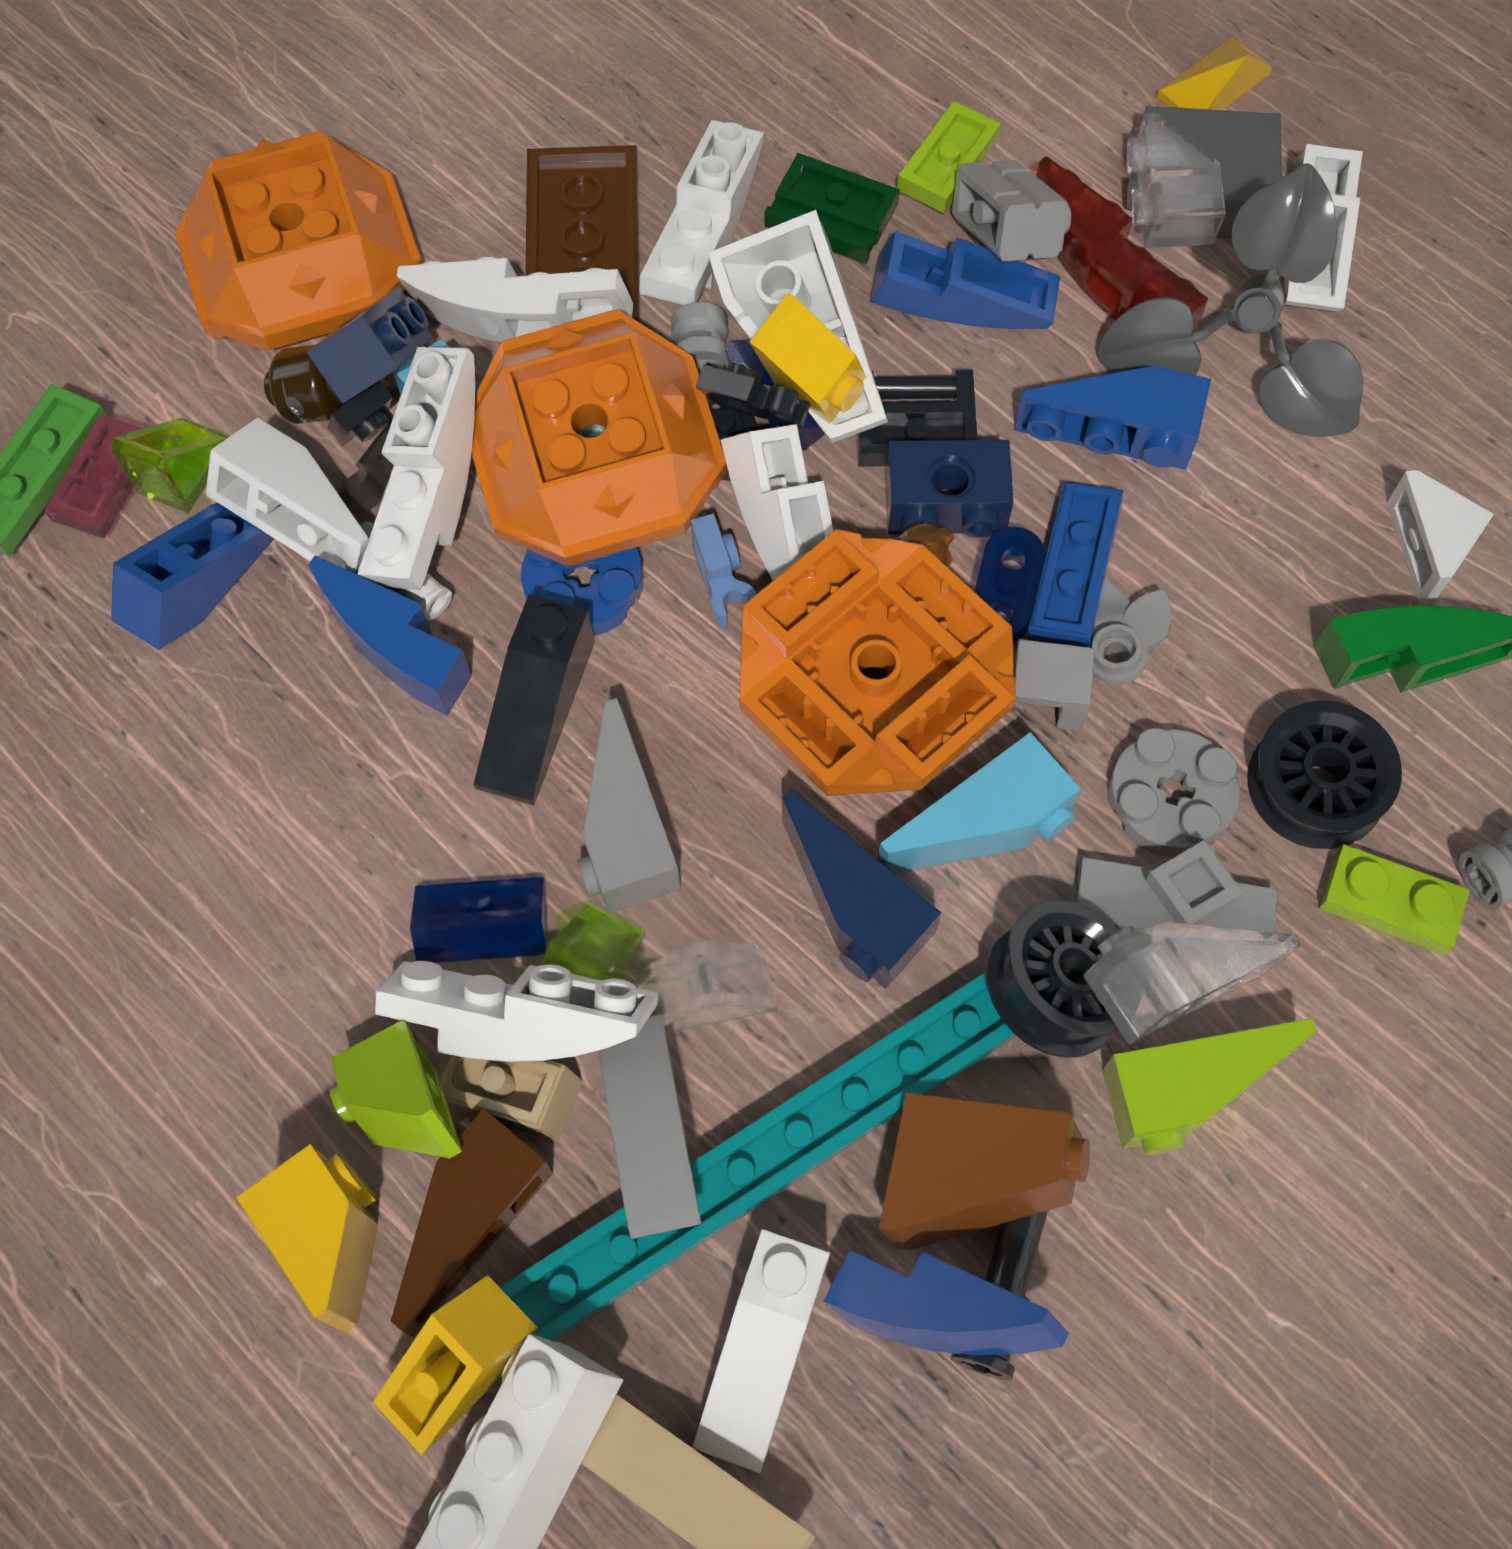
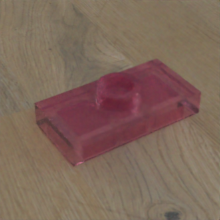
(94, 483)

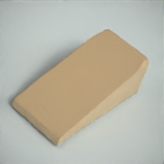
(516, 1093)

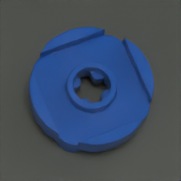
(609, 593)

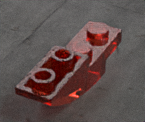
(1103, 259)

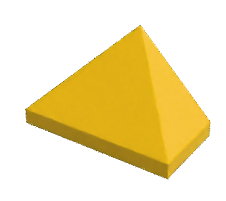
(1216, 78)

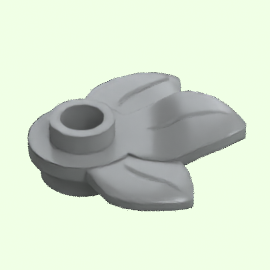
(1128, 630)

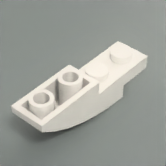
(705, 213)
(496, 304)
(431, 463)
(536, 1019)

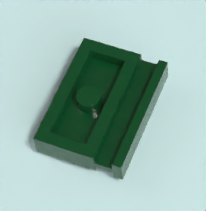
(848, 205)

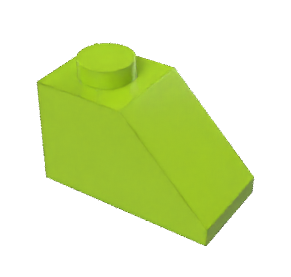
(394, 1094)

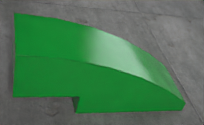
(1413, 644)

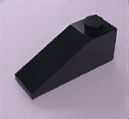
(534, 697)

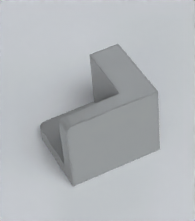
(1055, 678)

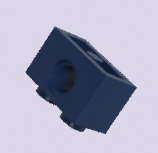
(371, 344)
(971, 468)

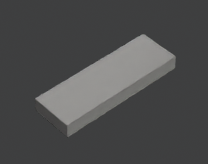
(1127, 900)

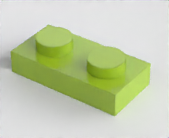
(956, 139)
(1394, 899)

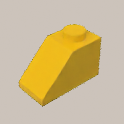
(809, 359)
(453, 1363)

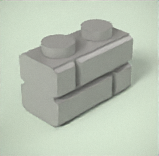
(1010, 210)

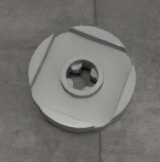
(1182, 757)

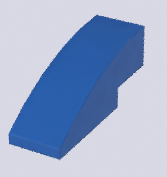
(963, 285)
(394, 636)
(940, 1309)

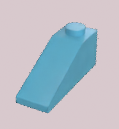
(989, 813)

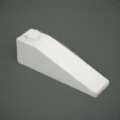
(797, 261)

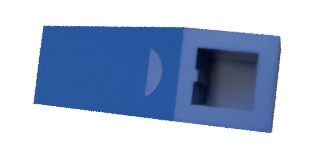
(1130, 413)

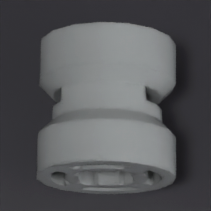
(702, 332)
(1488, 871)

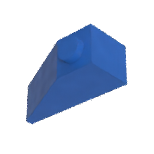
(183, 574)

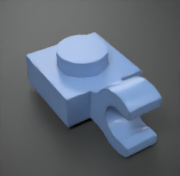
(716, 561)

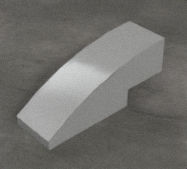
(649, 1133)

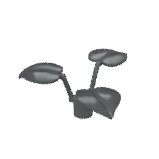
(1289, 233)

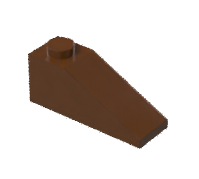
(465, 1213)

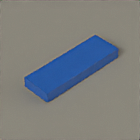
(1076, 565)

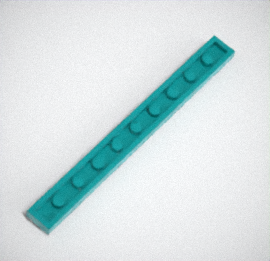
(766, 1158)

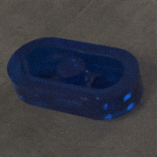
(1009, 589)

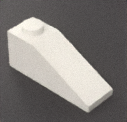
(284, 494)
(761, 1350)

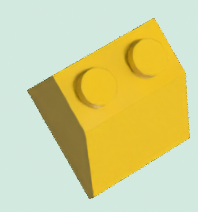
(318, 1231)

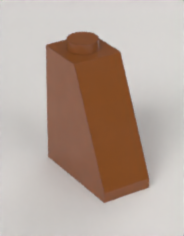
(977, 1167)

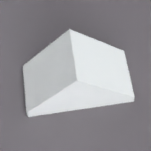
(1434, 531)

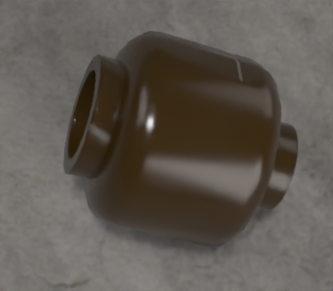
(299, 388)

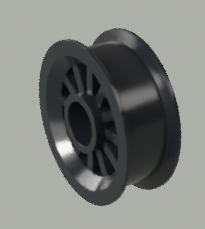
(1358, 793)
(1040, 981)

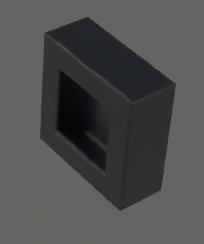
(361, 415)

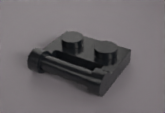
(922, 419)

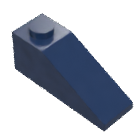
(865, 905)

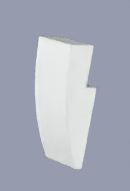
(1341, 175)
(774, 495)

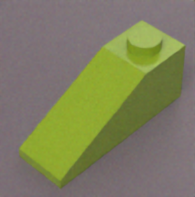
(1180, 1086)

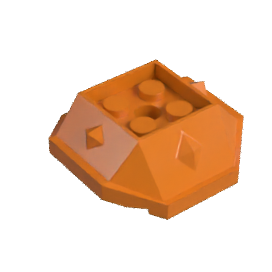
(292, 240)
(604, 492)
(860, 608)

